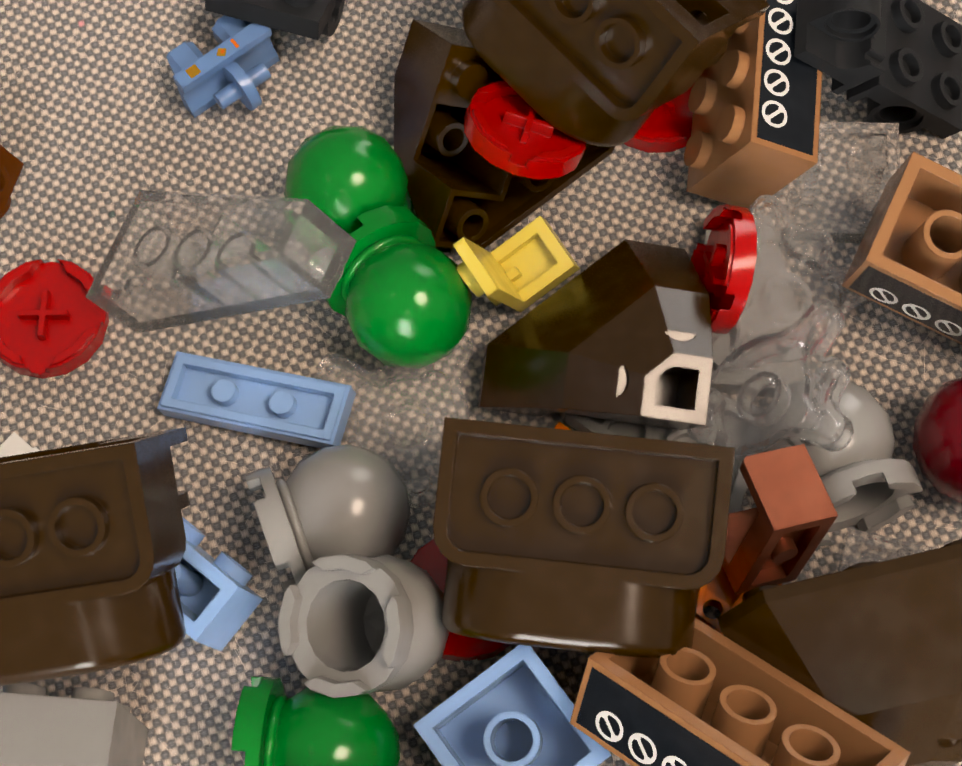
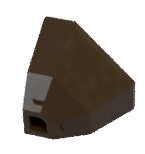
(447, 179)
(611, 344)
(872, 643)

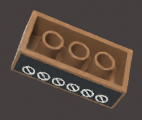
(754, 113)
(915, 248)
(718, 710)

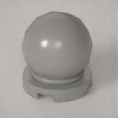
(863, 478)
(331, 506)
(362, 624)

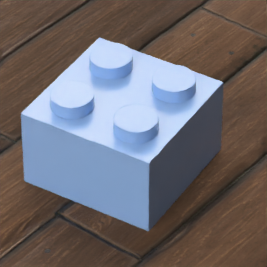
(509, 718)

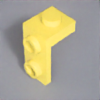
(519, 268)

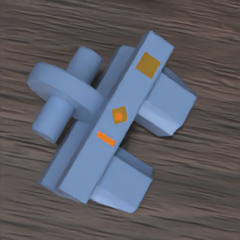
(226, 71)

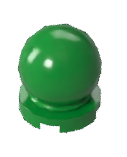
(347, 174)
(401, 291)
(311, 728)

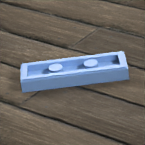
(257, 400)

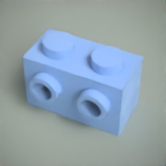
(212, 593)

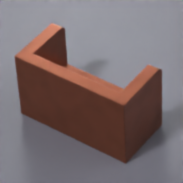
(787, 525)

